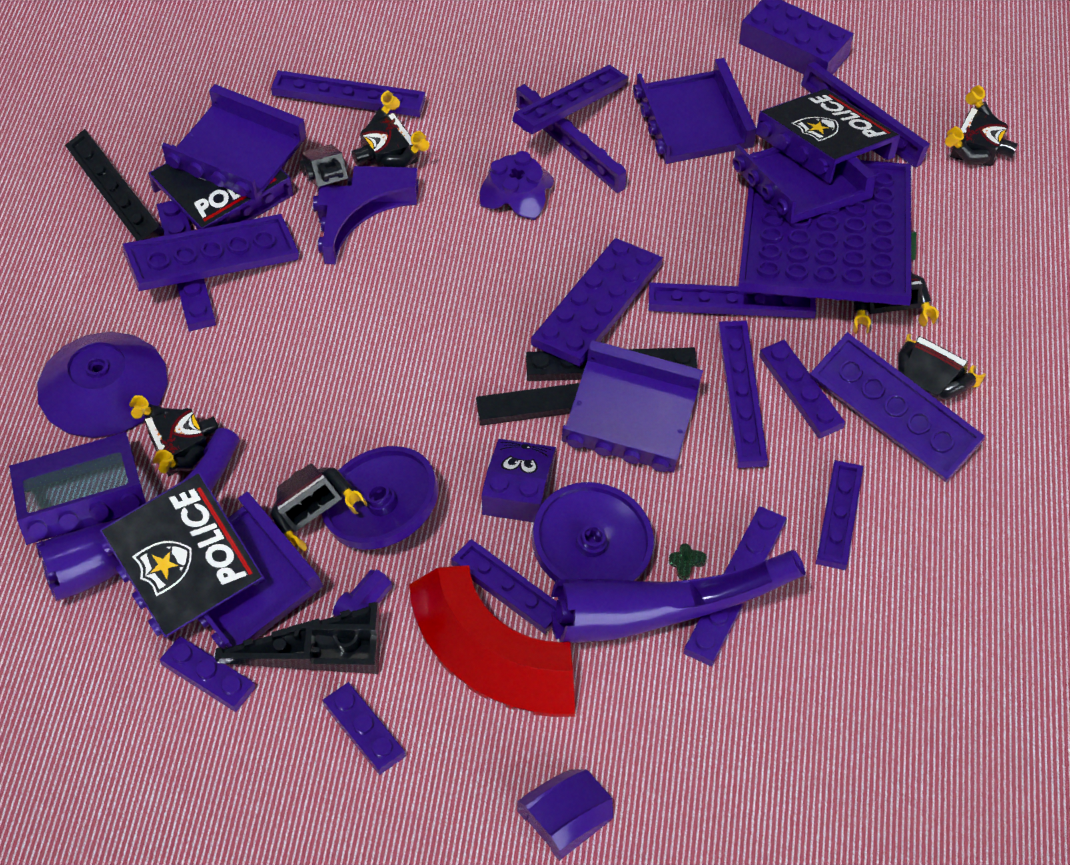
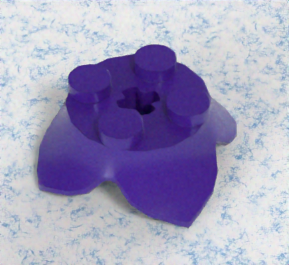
(516, 182)

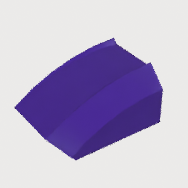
(567, 810)

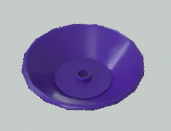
(98, 402)

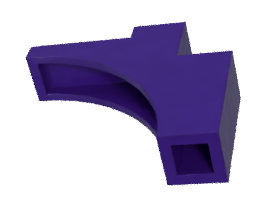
(366, 194)

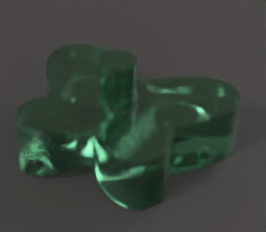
(685, 560)

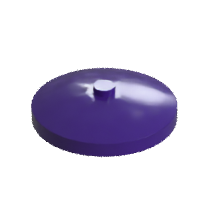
(398, 495)
(592, 534)

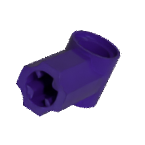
(370, 589)

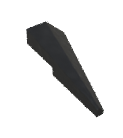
(332, 644)

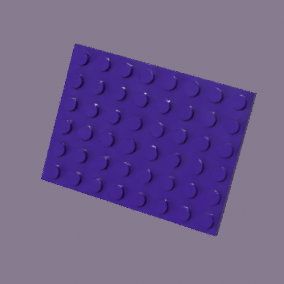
(837, 255)

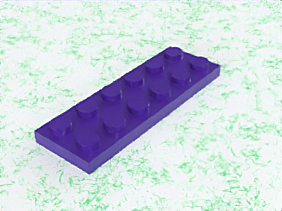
(210, 252)
(596, 301)
(897, 407)

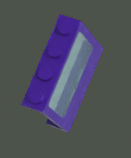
(76, 488)

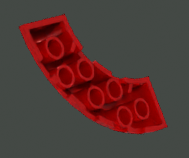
(488, 653)

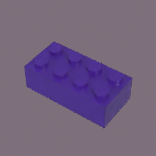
(795, 36)

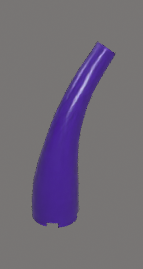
(77, 558)
(624, 608)

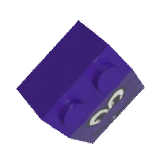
(517, 480)

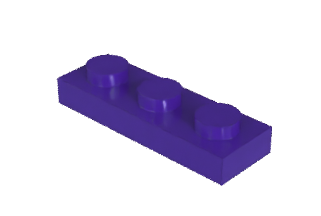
(206, 674)
(364, 728)

